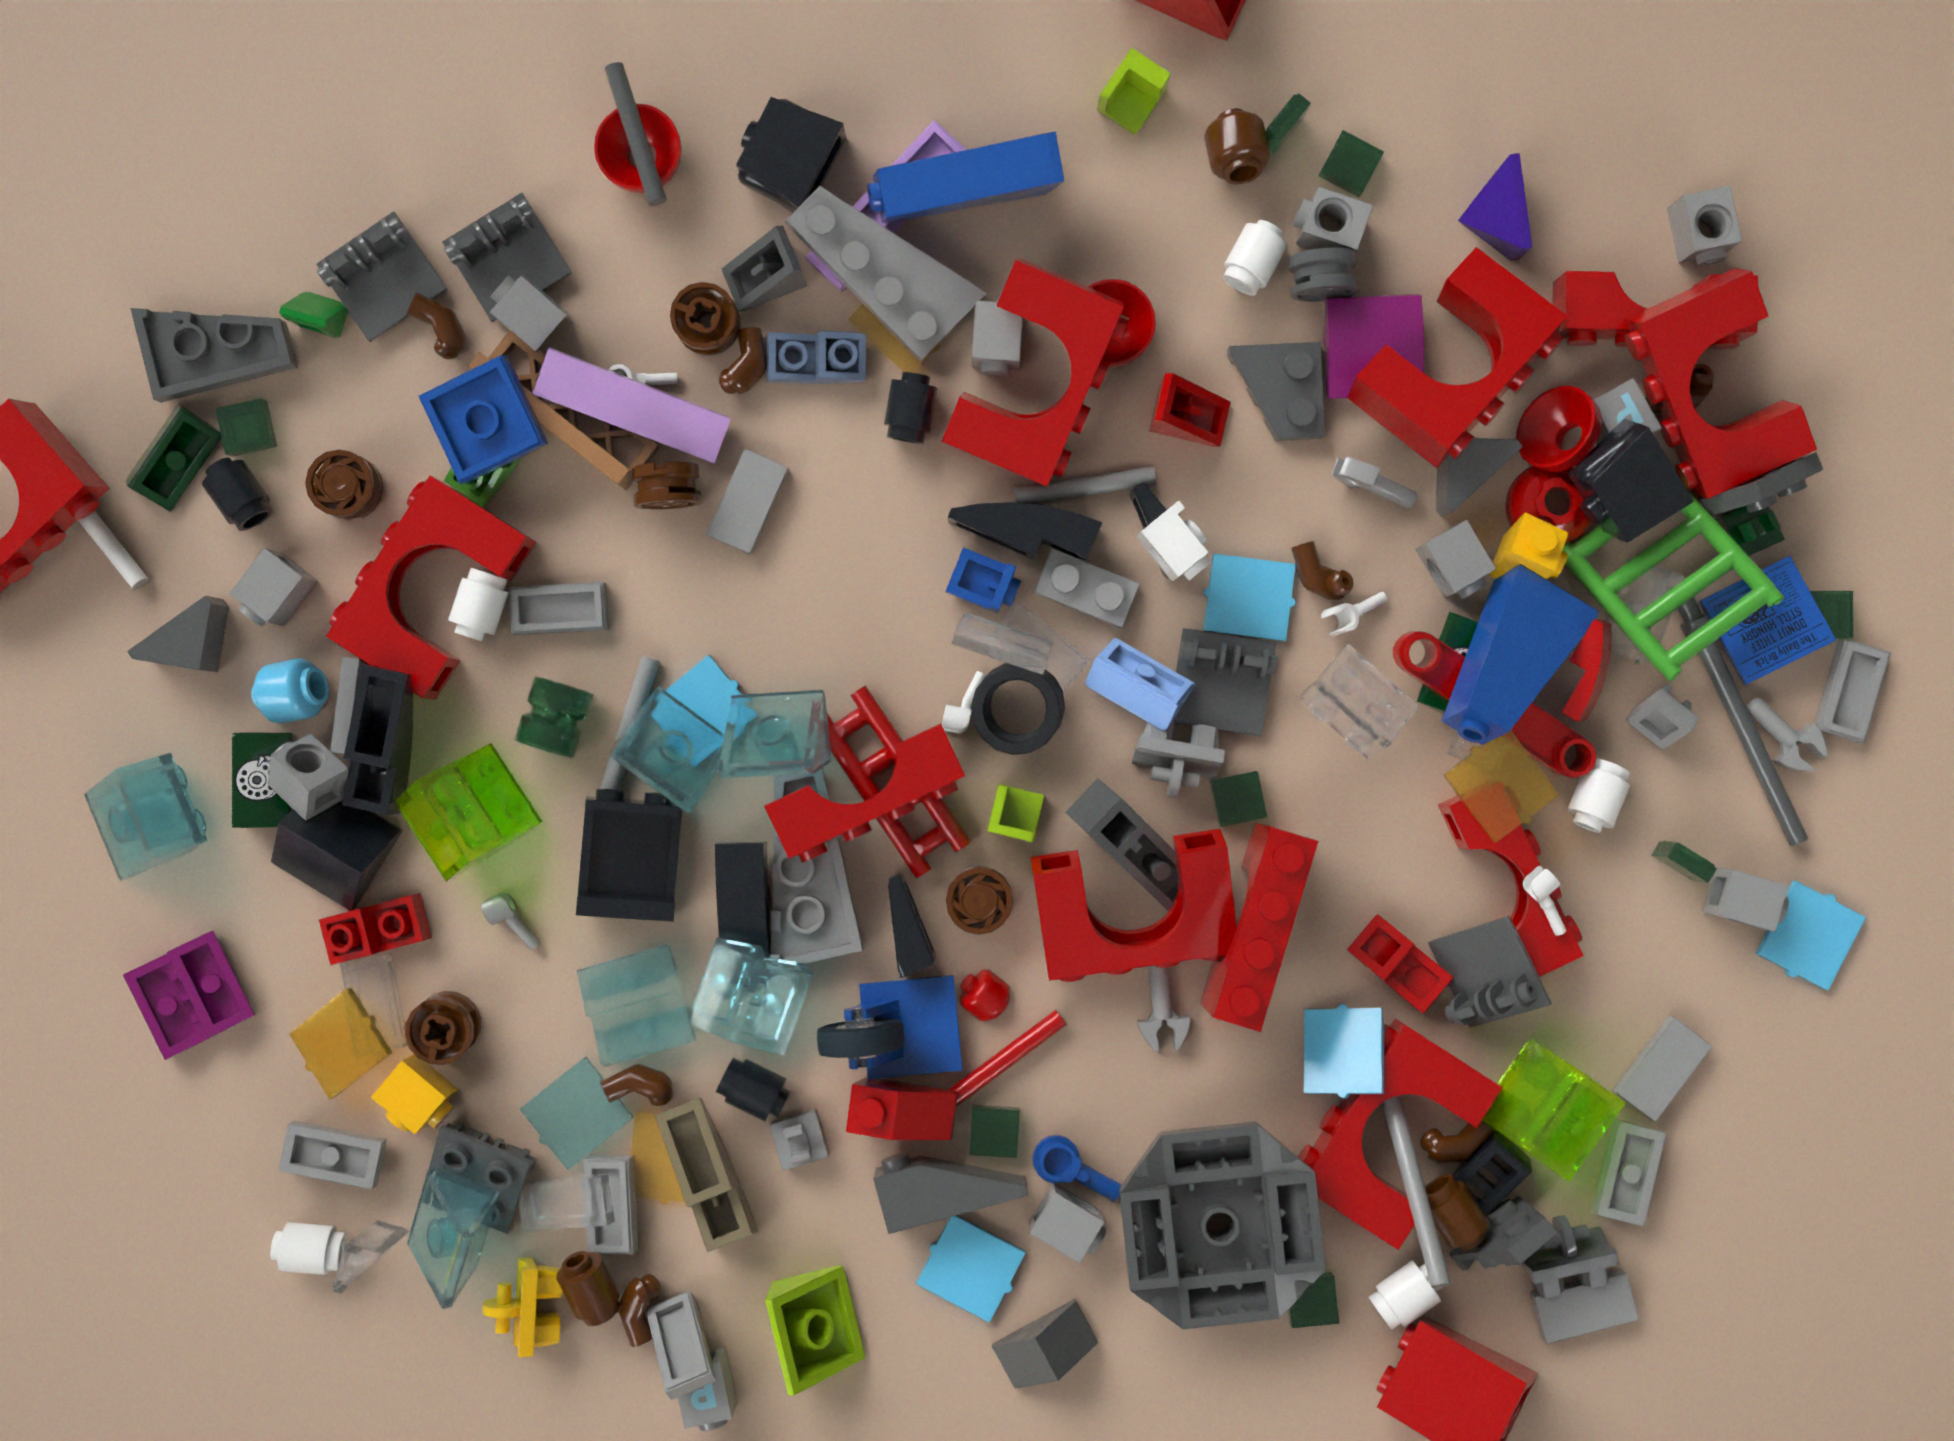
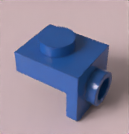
(983, 581)

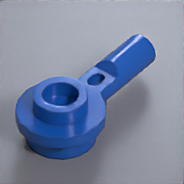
(1059, 1161)

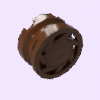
(705, 318)
(344, 484)
(666, 485)
(979, 900)
(442, 1027)

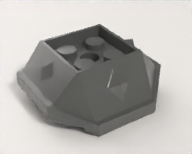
(1230, 1275)

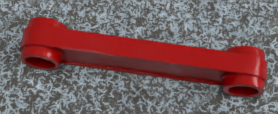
(1536, 730)

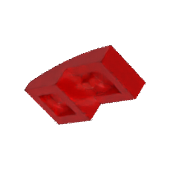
(1594, 657)
(1400, 964)

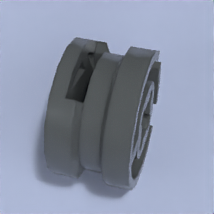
(1323, 274)

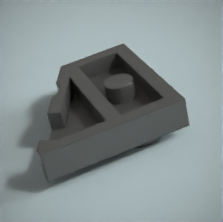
(1285, 386)
(1761, 490)
(1511, 1237)

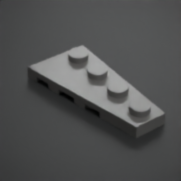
(891, 277)
(811, 899)

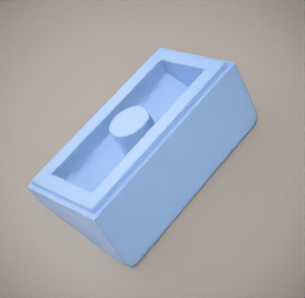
(1139, 684)

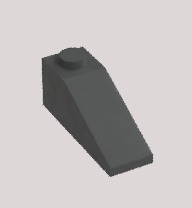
(1128, 840)
(934, 1189)

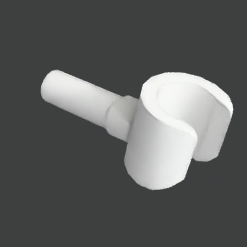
(648, 379)
(1349, 614)
(957, 718)
(1539, 886)

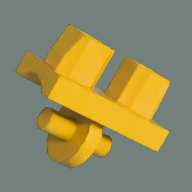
(530, 1328)

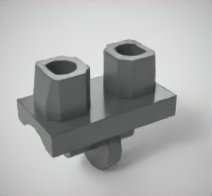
(1571, 1253)

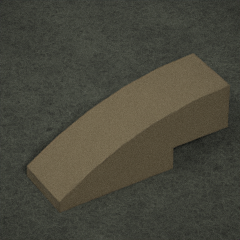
(706, 1174)

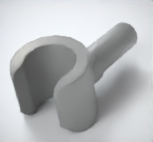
(502, 908)

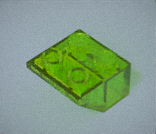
(467, 811)
(1552, 1109)

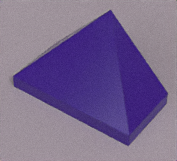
(1501, 211)

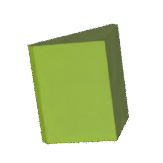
(813, 1326)

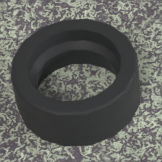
(1006, 741)

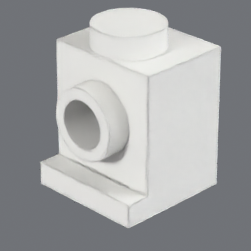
(1175, 544)

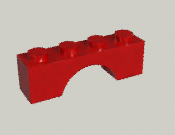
(1600, 306)
(921, 767)
(1519, 853)

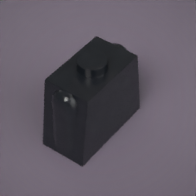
(789, 152)
(1629, 483)

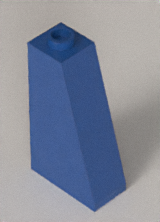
(967, 178)
(1514, 652)

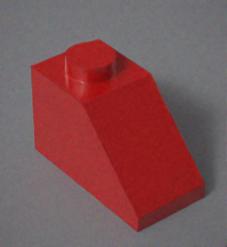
(901, 1110)

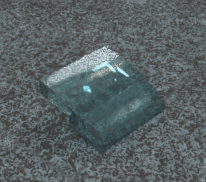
(750, 996)
(636, 1005)

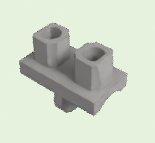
(1178, 761)

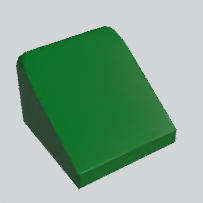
(315, 313)

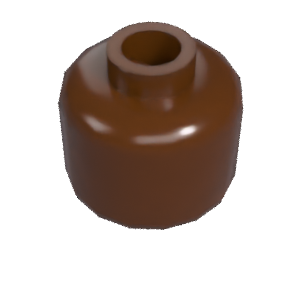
(1237, 146)

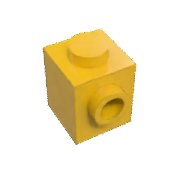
(1532, 545)
(415, 1096)

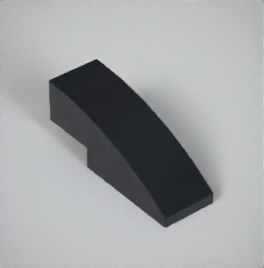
(1027, 526)
(379, 740)
(743, 893)

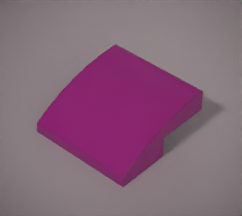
(1361, 327)
(189, 995)

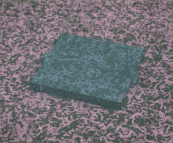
(575, 1114)

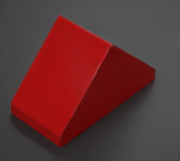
(1189, 412)

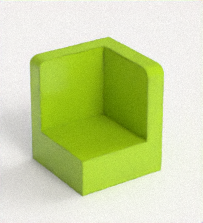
(1133, 91)
(1015, 813)

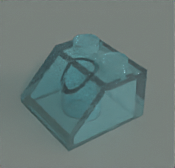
(146, 815)

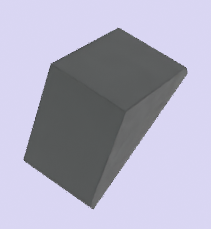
(764, 271)
(1463, 476)
(189, 639)
(1046, 1346)

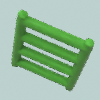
(1636, 626)

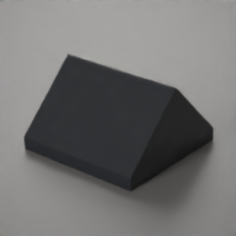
(335, 850)

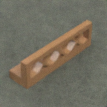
(568, 431)

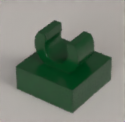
(1752, 530)

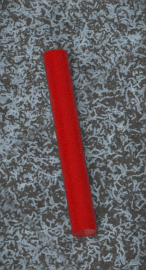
(1008, 1056)

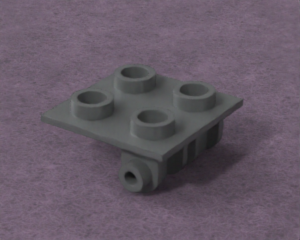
(505, 244)
(380, 275)
(1229, 679)
(1489, 974)
(474, 1159)

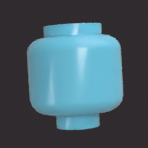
(290, 690)

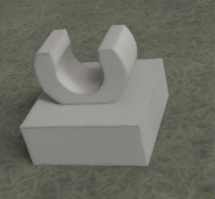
(1663, 718)
(799, 1139)

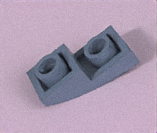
(816, 357)

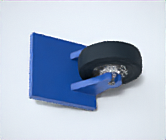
(898, 1029)

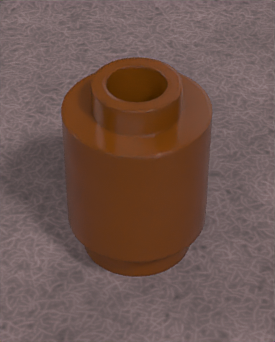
(1456, 1213)
(588, 1287)

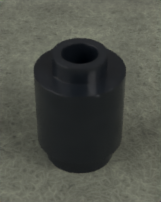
(910, 408)
(237, 493)
(753, 1089)

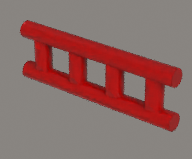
(861, 777)

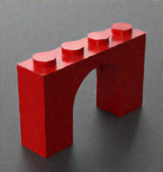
(1669, 344)
(1439, 416)
(1036, 441)
(51, 483)
(373, 618)
(1194, 928)
(1244, 981)
(1337, 1156)

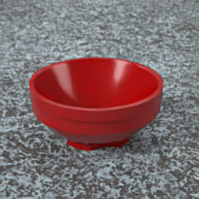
(613, 149)
(1141, 321)
(1549, 420)
(1528, 496)

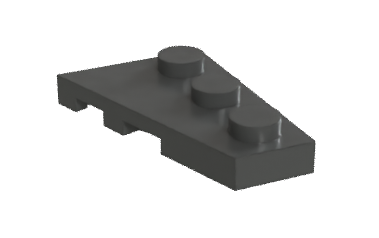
(207, 352)

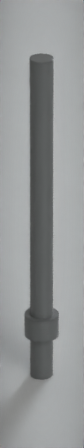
(1744, 727)

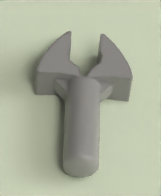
(1364, 475)
(1788, 737)
(1162, 1011)

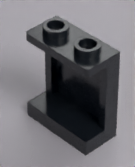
(629, 857)

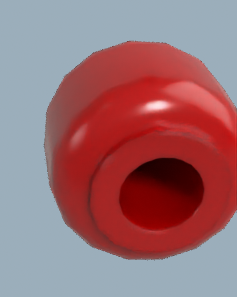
(984, 995)

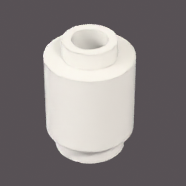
(1254, 257)
(478, 604)
(1599, 796)
(308, 1248)
(1405, 1295)

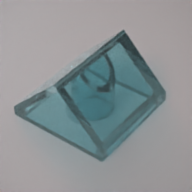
(775, 734)
(670, 749)
(450, 1231)

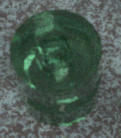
(553, 717)

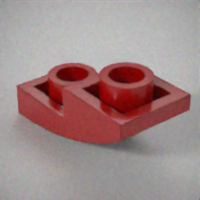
(375, 929)

